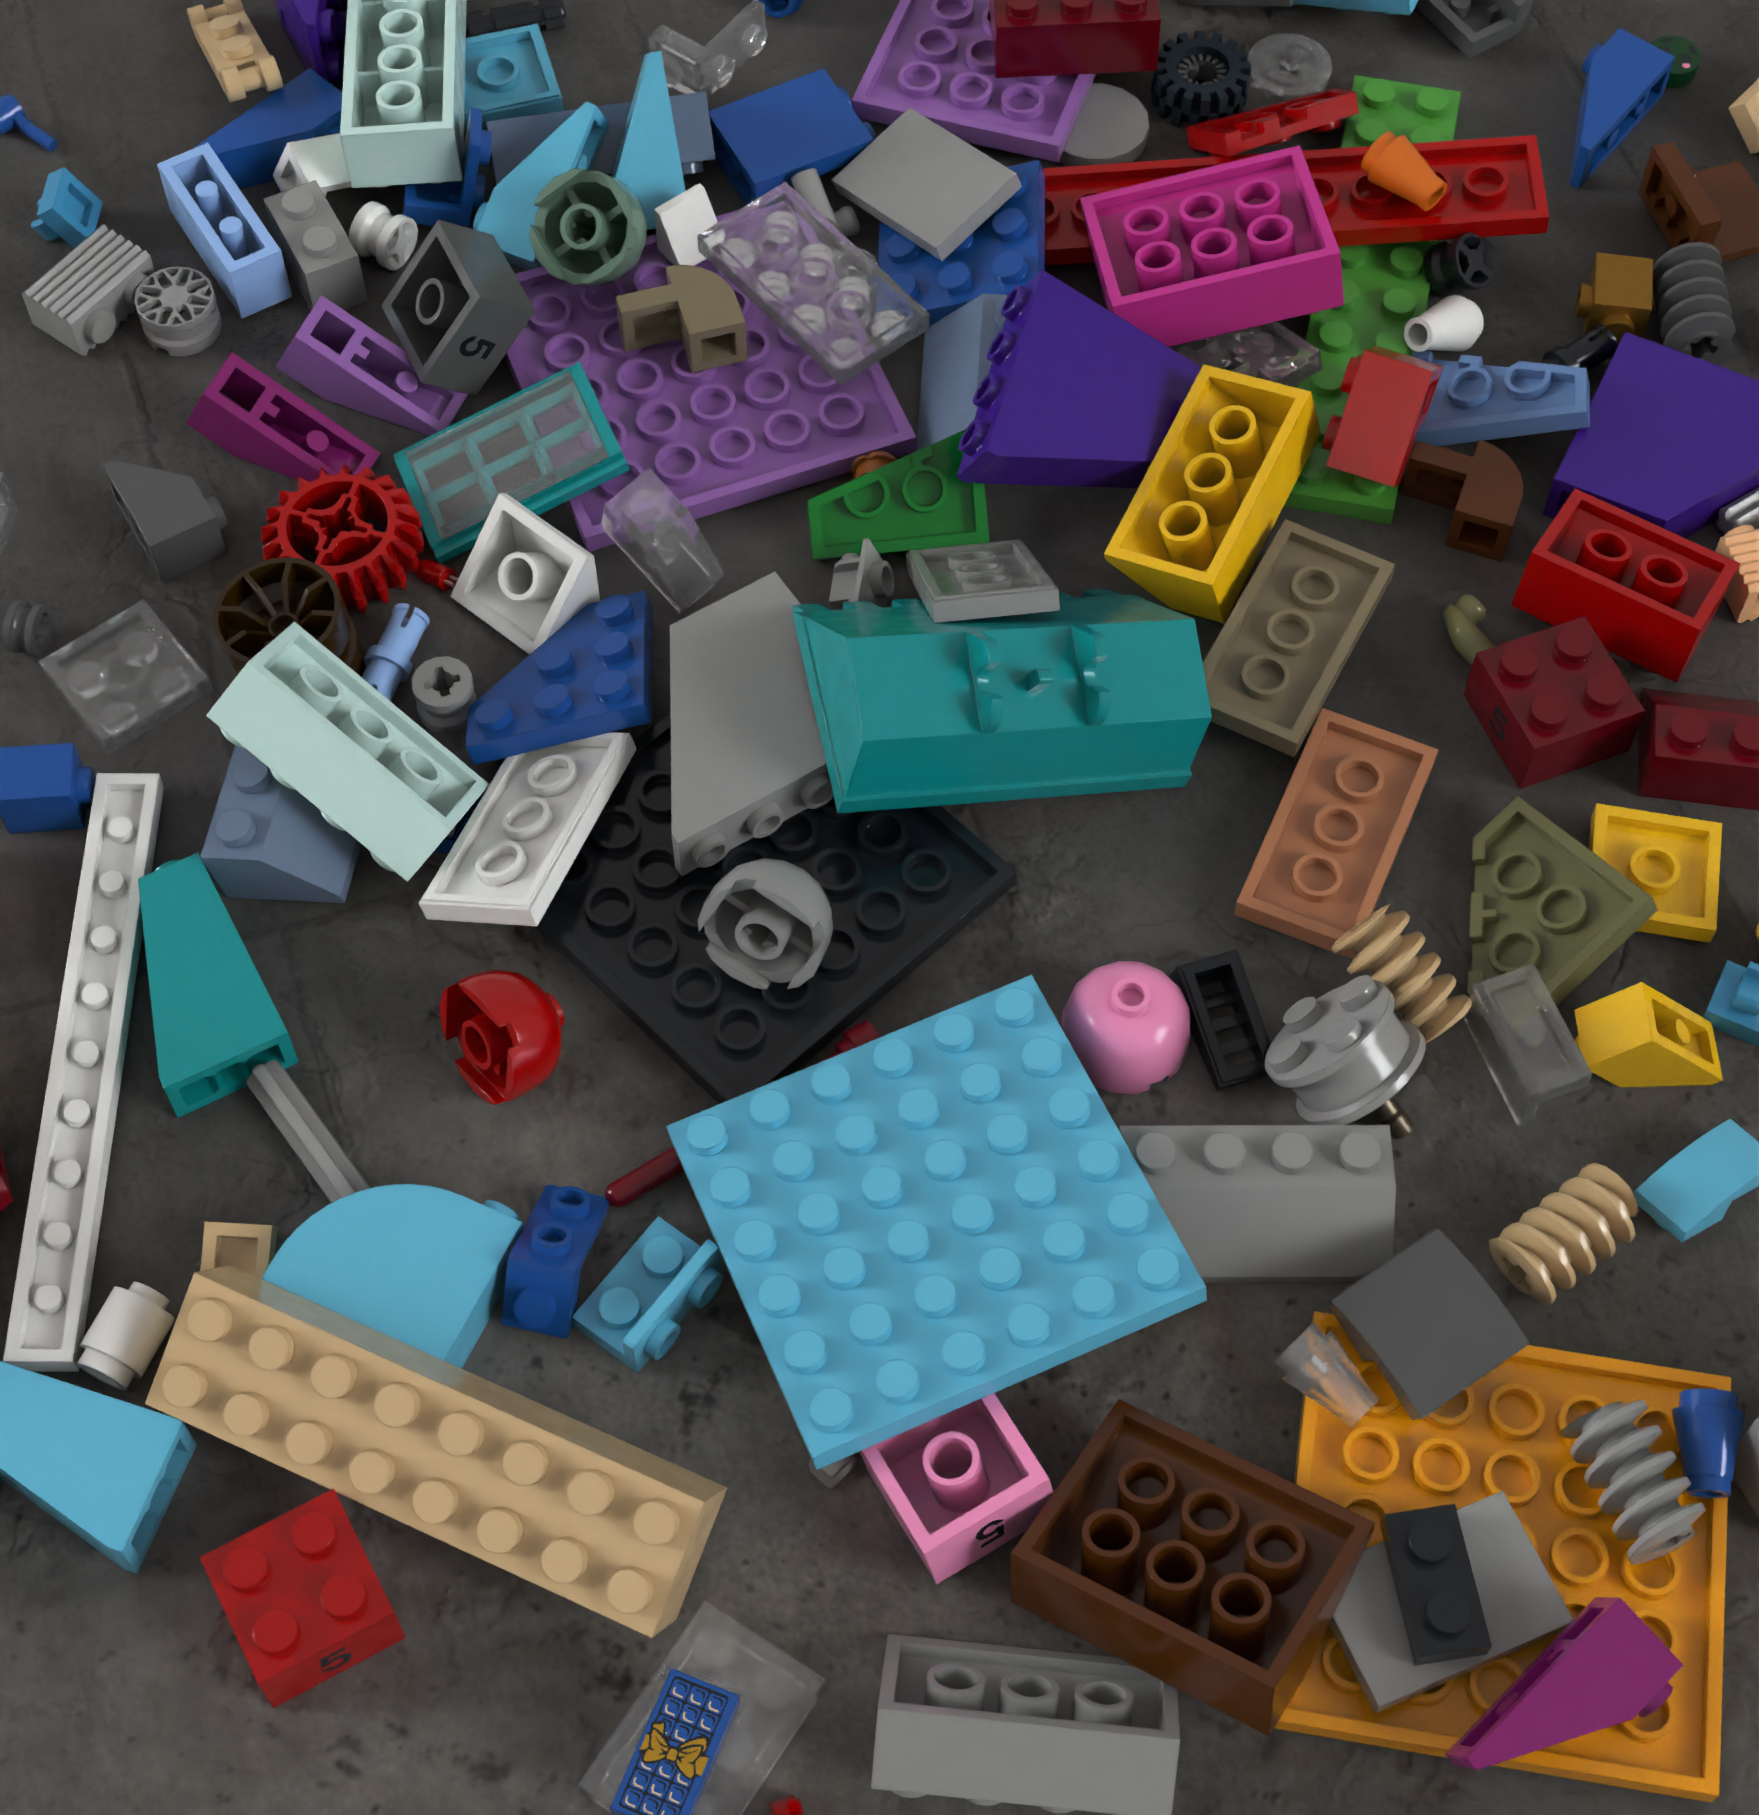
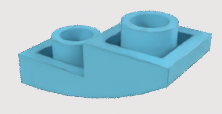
(1701, 1181)

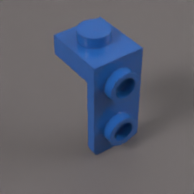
(453, 199)
(549, 1259)

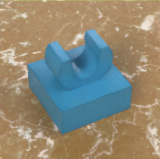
(66, 209)
(1736, 1002)

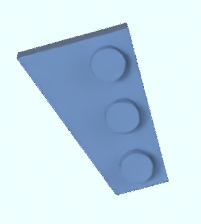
(1503, 402)

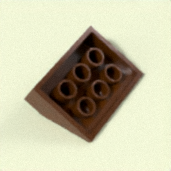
(1190, 1564)

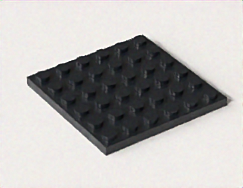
(630, 922)

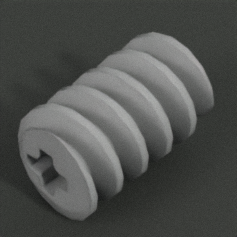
(1633, 1479)

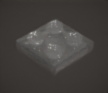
(126, 676)

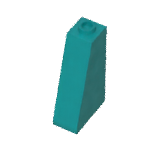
(204, 990)

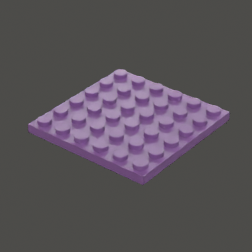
(711, 432)

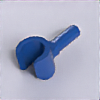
(13, 117)

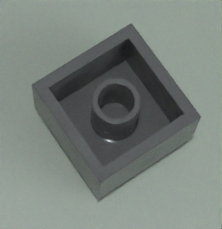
(457, 308)

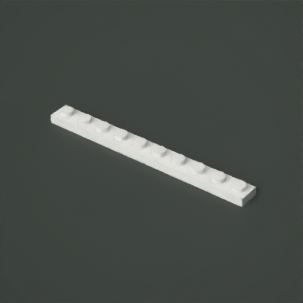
(84, 1078)

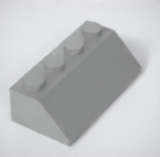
(1274, 1197)
(1024, 1728)

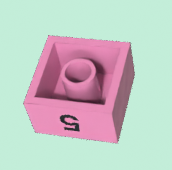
(960, 1484)

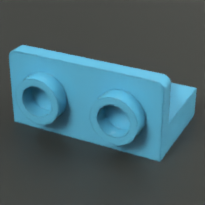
(649, 1294)

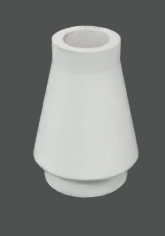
(1446, 326)

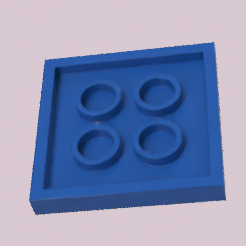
(990, 261)

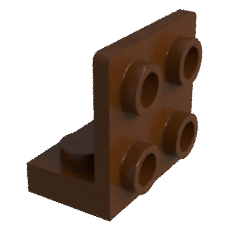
(1702, 205)

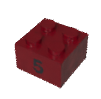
(1553, 702)

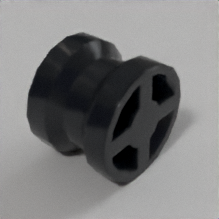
(1459, 265)

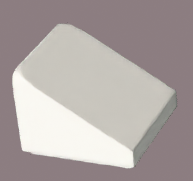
(680, 223)

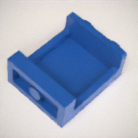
(787, 131)

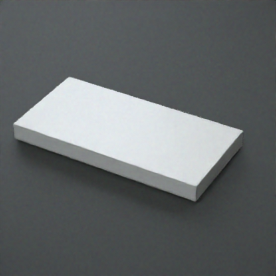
(527, 832)

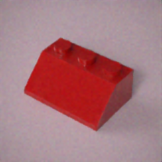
(1631, 579)

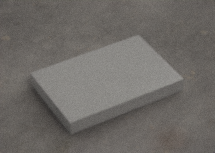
(926, 183)
(1513, 1591)

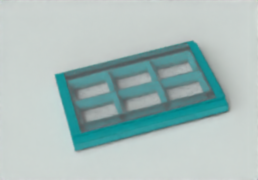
(531, 445)

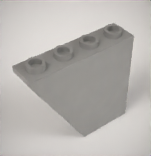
(740, 724)

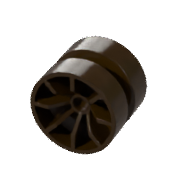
(274, 595)

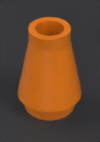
(1401, 169)

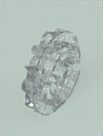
(1294, 53)

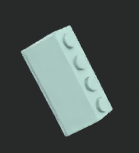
(347, 750)

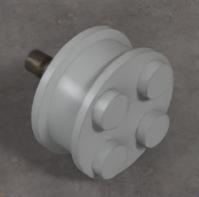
(1347, 1056)

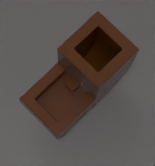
(1479, 488)

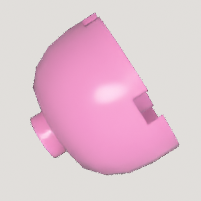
(1127, 1026)

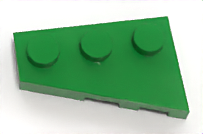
(901, 506)

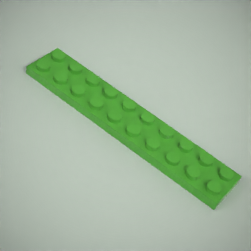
(1381, 294)

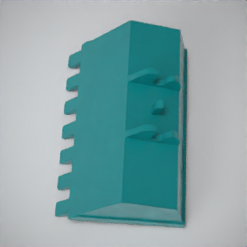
(1004, 703)

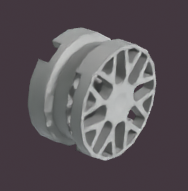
(178, 314)

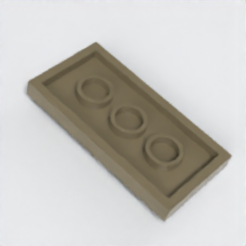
(1291, 635)

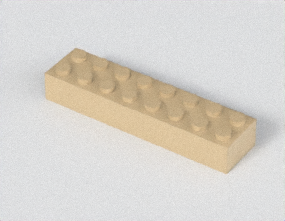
(437, 1448)

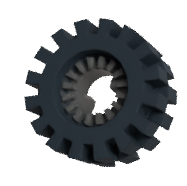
(1195, 59)

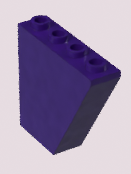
(1071, 394)
(1664, 439)

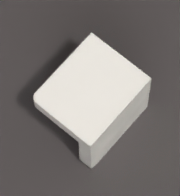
(313, 160)

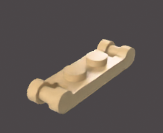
(234, 49)

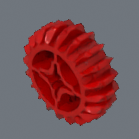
(333, 522)

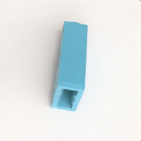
(91, 1460)

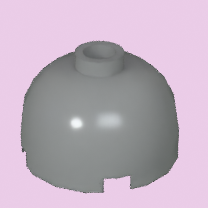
(767, 923)

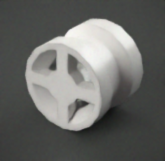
(383, 235)

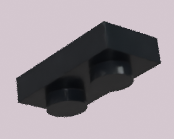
(1435, 1584)

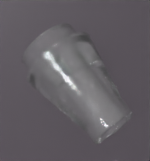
(1327, 1375)

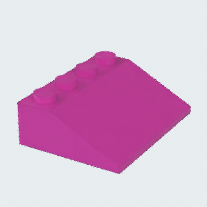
(1216, 248)

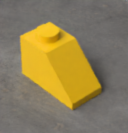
(1647, 1040)

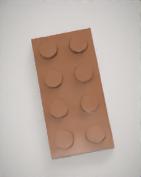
(1336, 831)

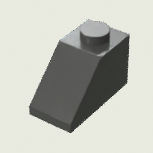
(168, 516)

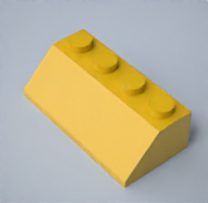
(1215, 491)

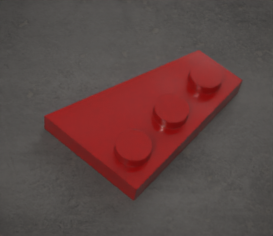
(1272, 123)

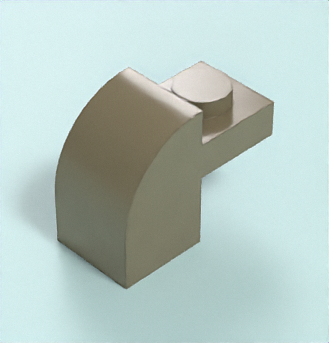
(692, 308)

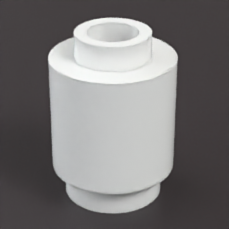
(125, 1335)

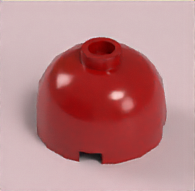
(505, 1031)

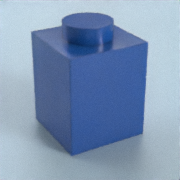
(44, 788)

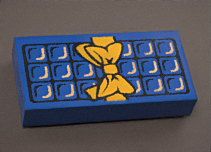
(676, 1748)

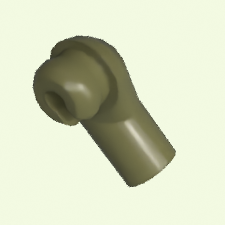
(1461, 626)

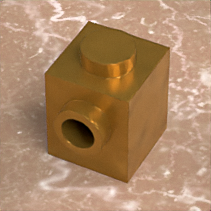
(1617, 295)

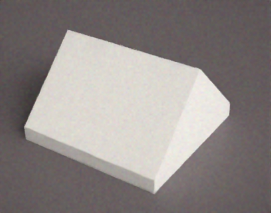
(525, 576)

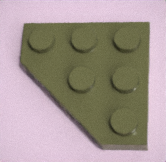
(1546, 902)

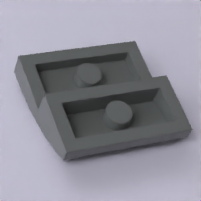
(1428, 1323)

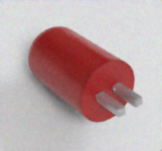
(436, 574)

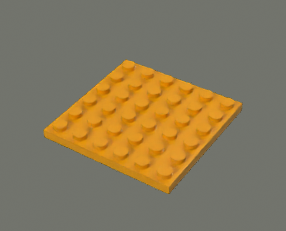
(1509, 1440)

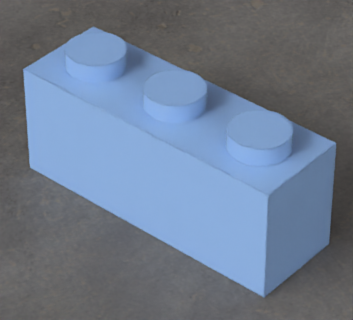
(225, 230)

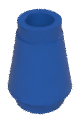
(1708, 1439)

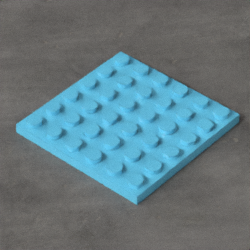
(931, 1219)

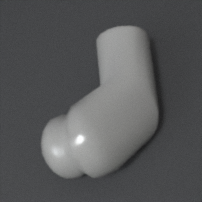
(811, 189)

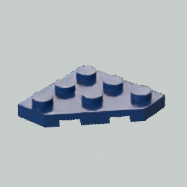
(573, 686)

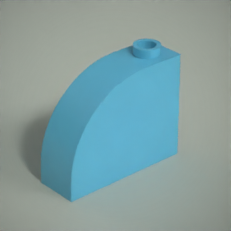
(404, 1264)

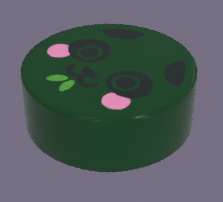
(1685, 62)

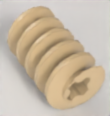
(1407, 976)
(1566, 1233)

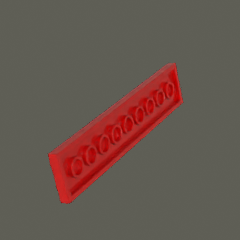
(1490, 191)

